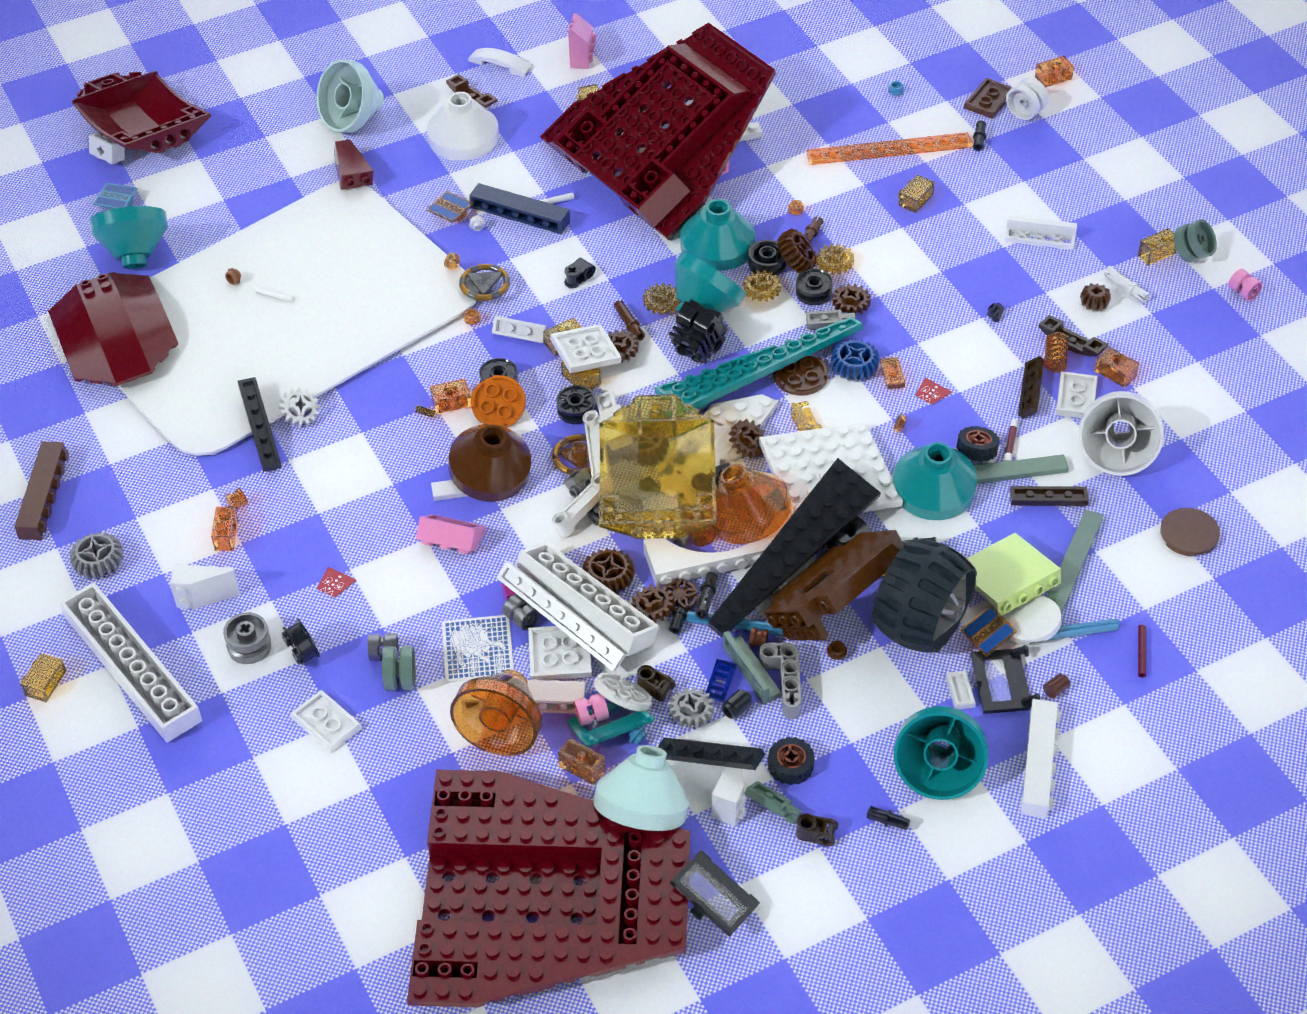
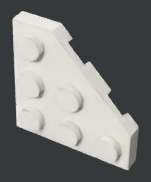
(752, 408)

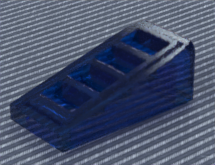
(725, 666)

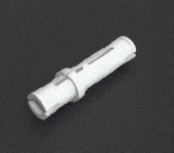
(1132, 288)

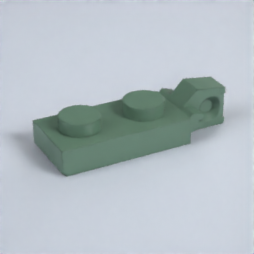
(773, 801)

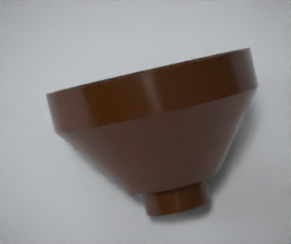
(489, 462)

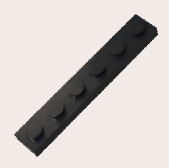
(259, 424)
(712, 753)

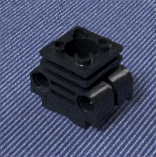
(698, 331)

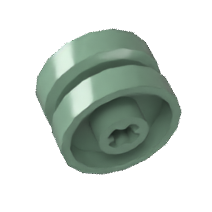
(1195, 241)
(399, 666)

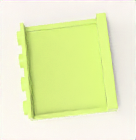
(1013, 573)

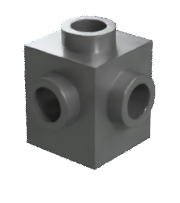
(577, 481)

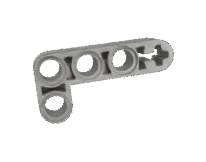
(786, 659)

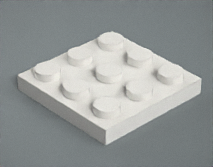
(585, 348)
(556, 655)

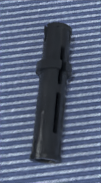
(710, 582)

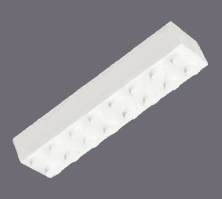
(588, 598)

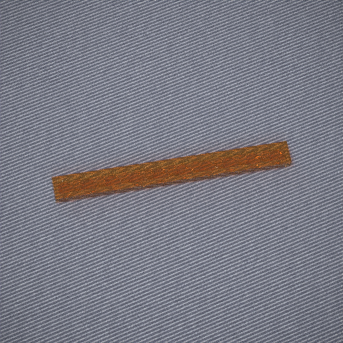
(888, 148)

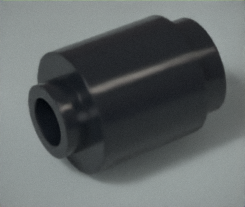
(737, 704)

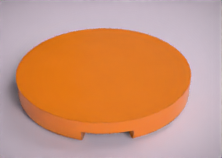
(498, 401)

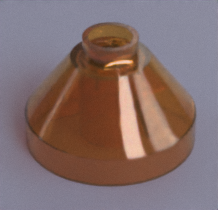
(750, 504)
(497, 713)

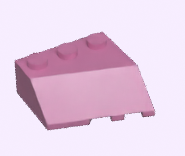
(581, 42)

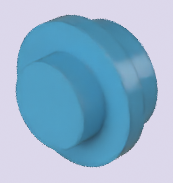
(896, 88)
(637, 735)

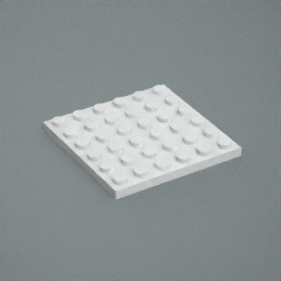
(807, 455)

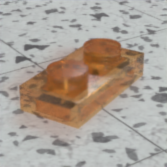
(892, 373)

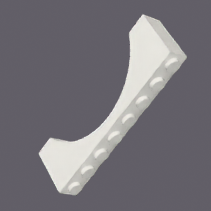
(673, 562)

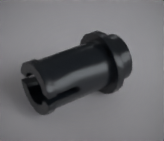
(679, 616)

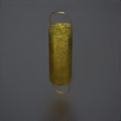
(425, 411)

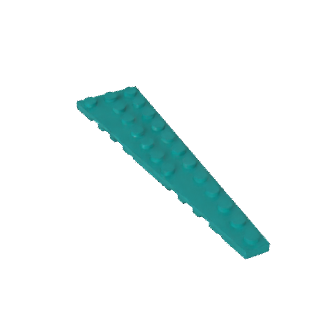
(748, 368)

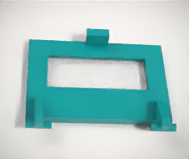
(619, 722)

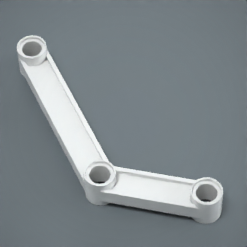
(565, 520)

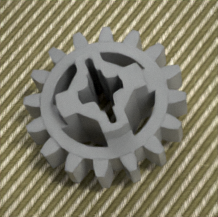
(691, 707)

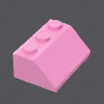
(449, 533)

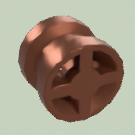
(758, 637)

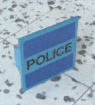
(115, 196)

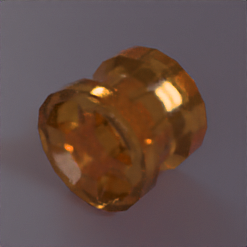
(236, 499)

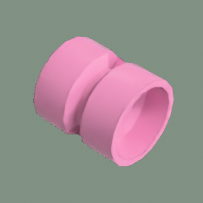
(1245, 284)
(598, 708)

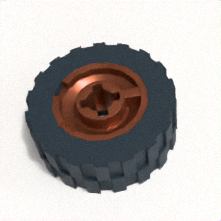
(978, 443)
(791, 771)

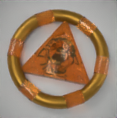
(576, 454)

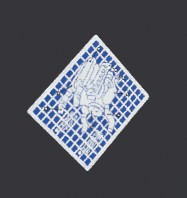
(476, 647)

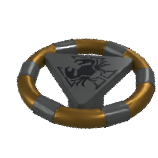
(484, 282)

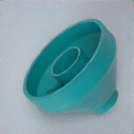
(130, 233)
(718, 236)
(705, 285)
(935, 481)
(938, 768)

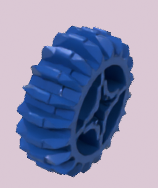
(850, 359)

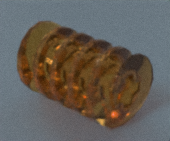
(1056, 352)

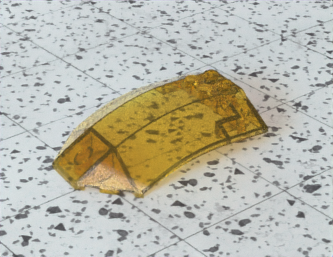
(657, 469)

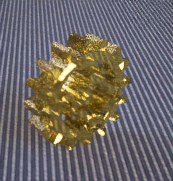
(835, 258)
(762, 285)
(660, 298)

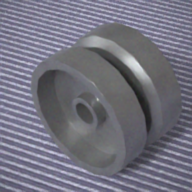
(247, 638)

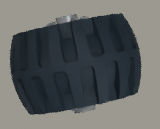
(924, 595)

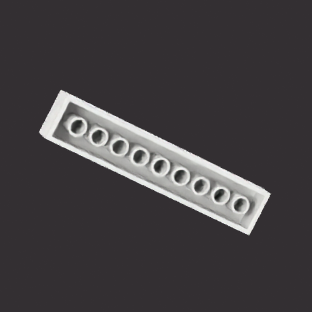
(131, 662)

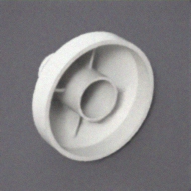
(462, 129)
(1121, 451)

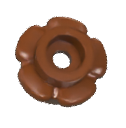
(233, 276)

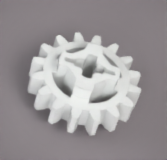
(293, 412)

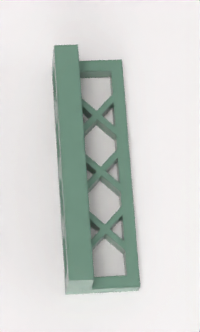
(750, 668)

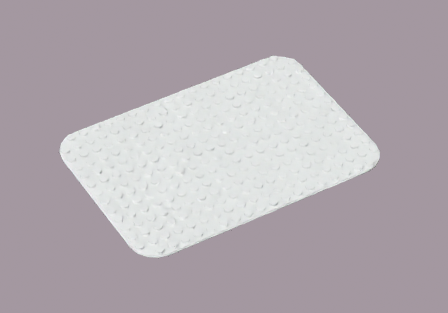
(360, 294)

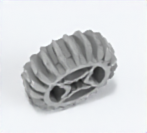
(108, 557)

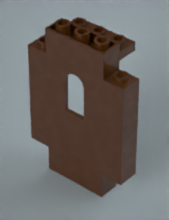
(851, 570)

